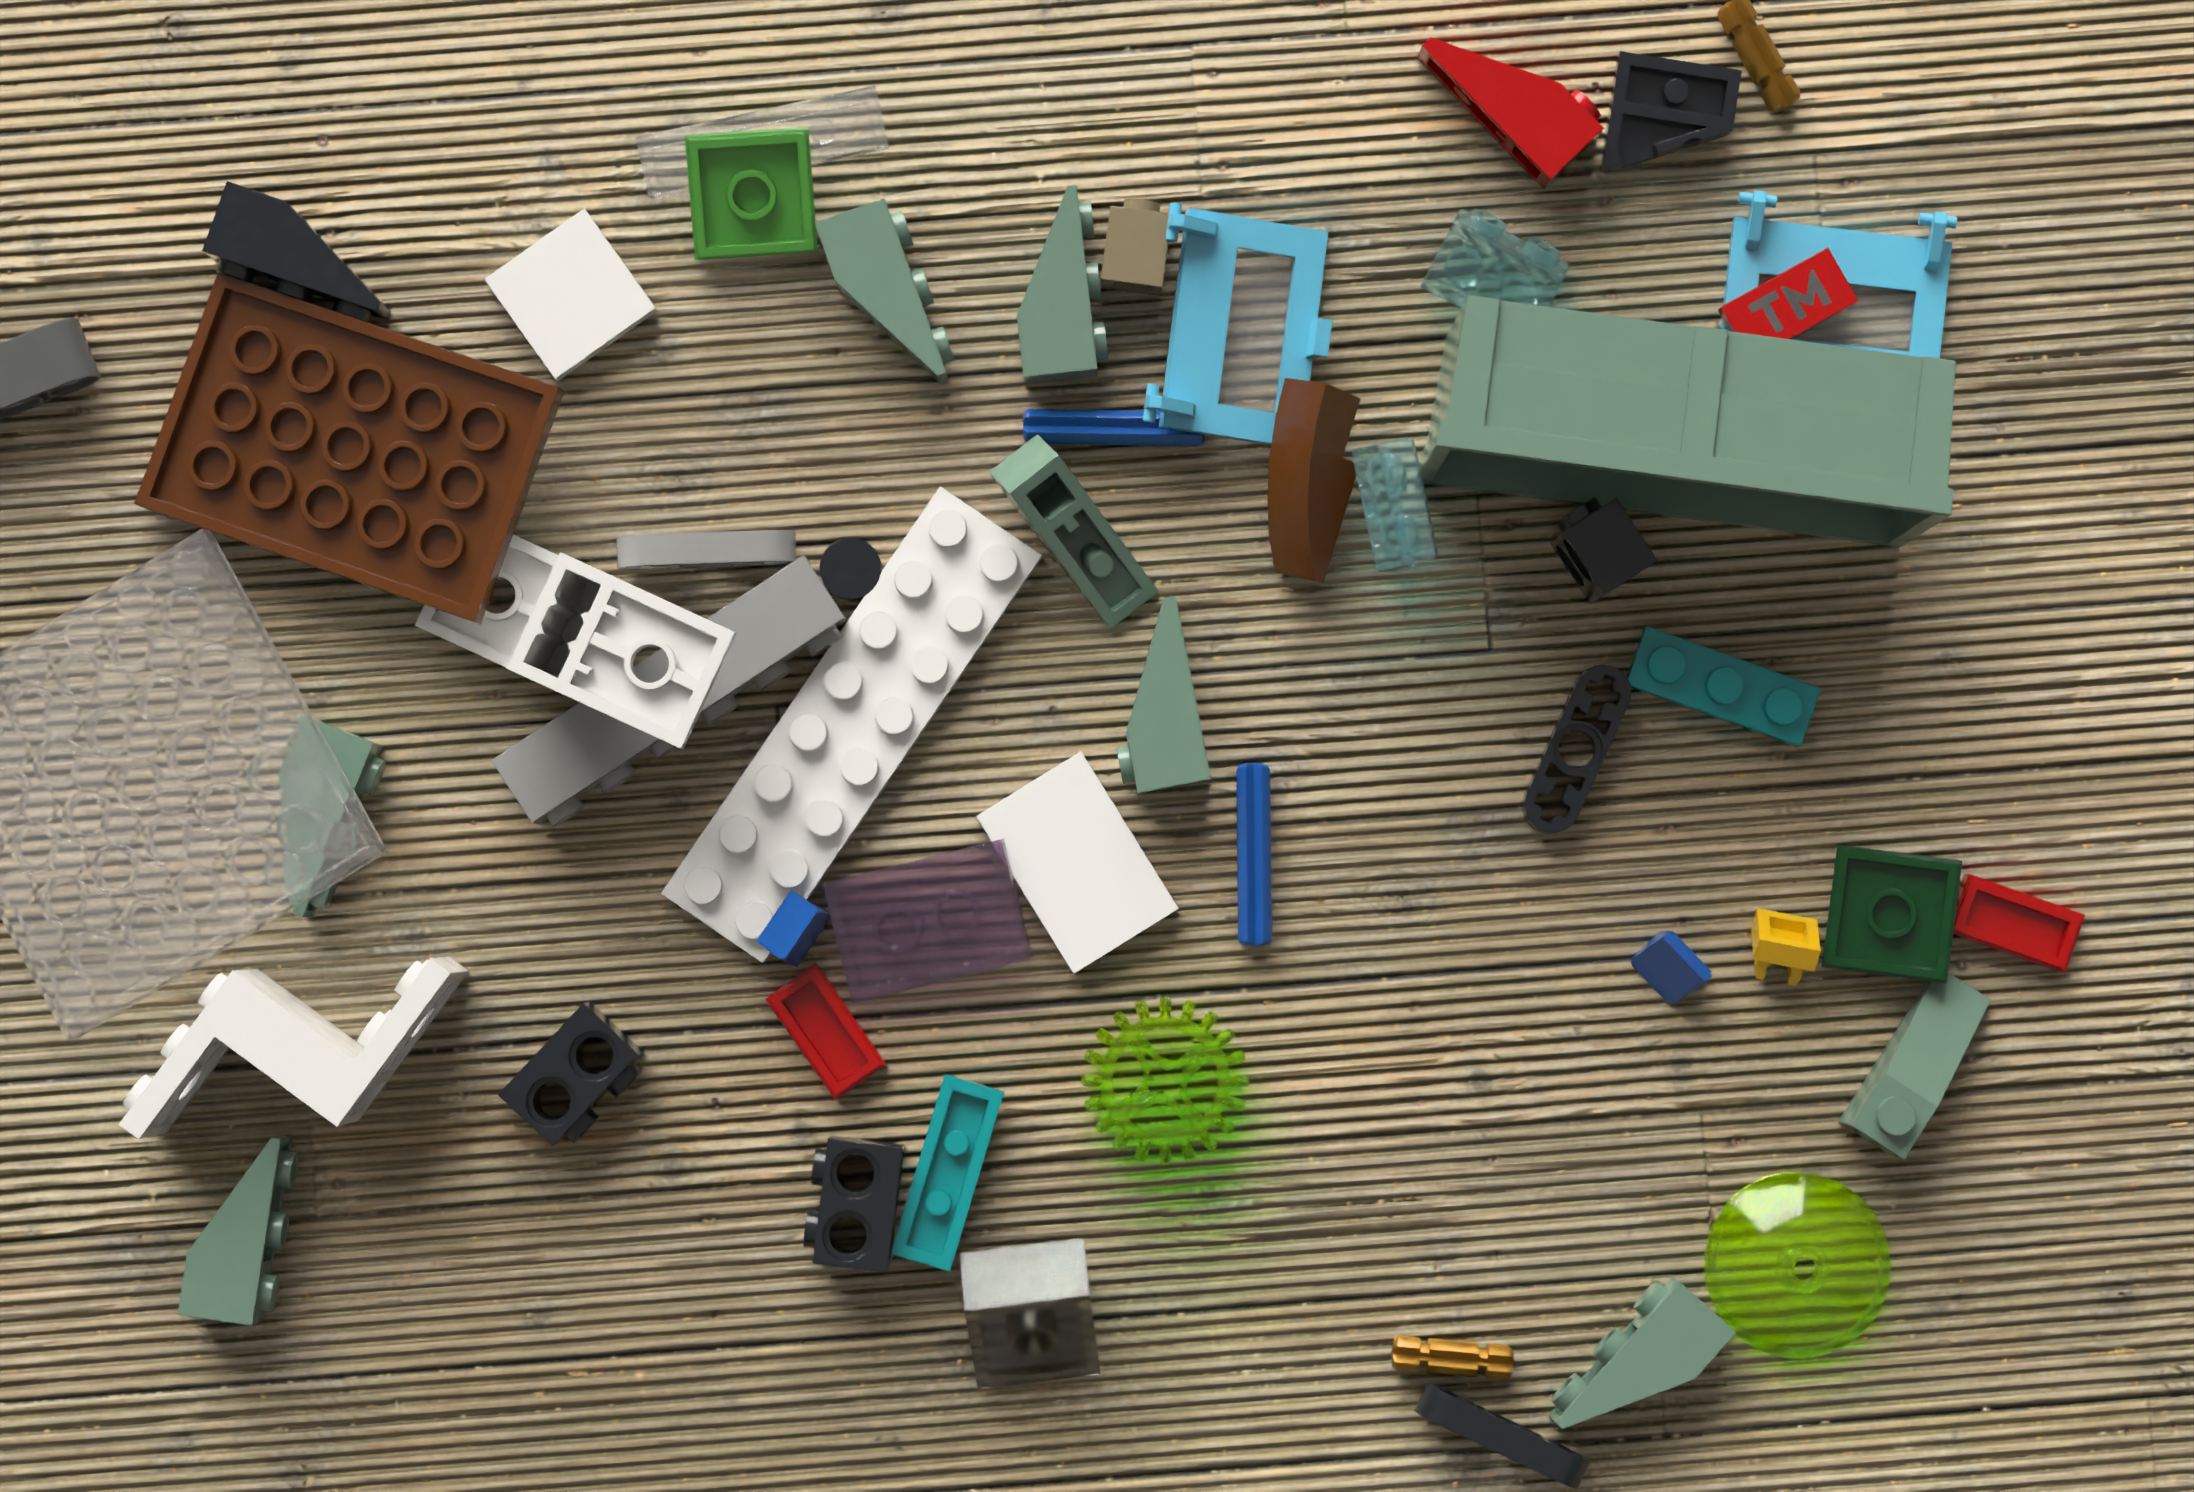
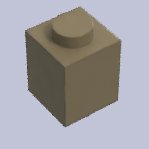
(1135, 248)

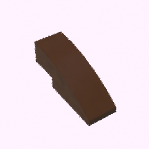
(1309, 476)

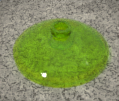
(1754, 1258)

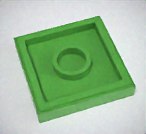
(751, 193)

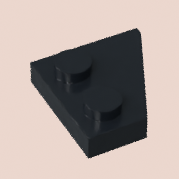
(1665, 108)

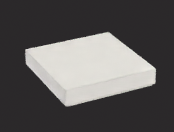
(570, 295)

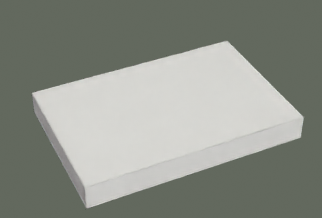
(1078, 862)

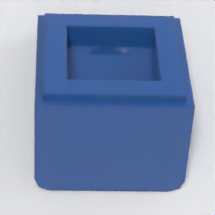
(793, 929)
(1670, 966)

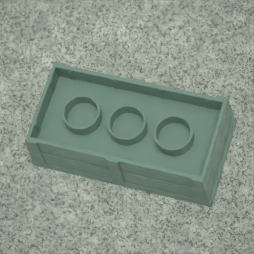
(1692, 423)

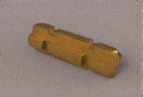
(1759, 54)
(1452, 1357)

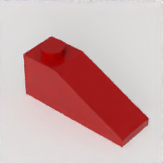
(1522, 111)

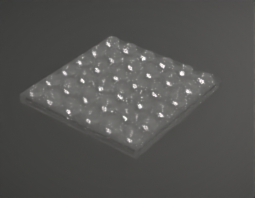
(159, 787)

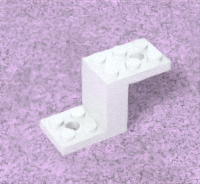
(580, 638)
(290, 1046)

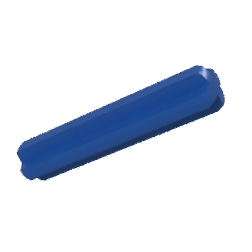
(1102, 428)
(1254, 854)

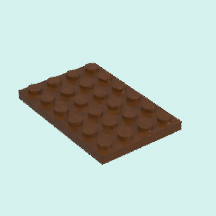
(349, 447)

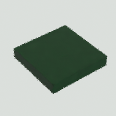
(1892, 914)

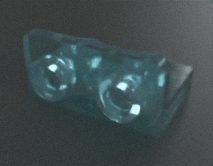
(1493, 263)
(1395, 505)

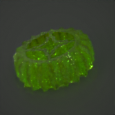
(1196, 1123)

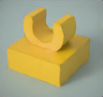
(1785, 942)

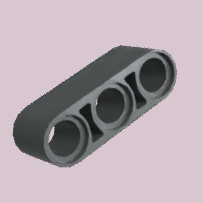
(44, 366)

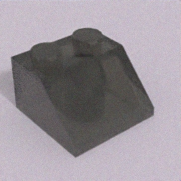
(1029, 1313)

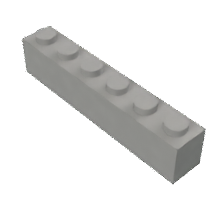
(594, 749)

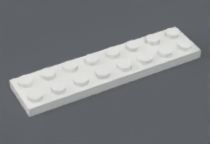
(853, 721)

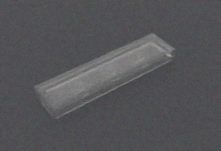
(837, 123)

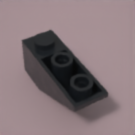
(272, 240)

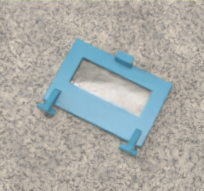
(1894, 277)
(1239, 323)

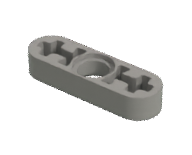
(706, 550)

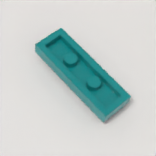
(1722, 686)
(947, 1172)

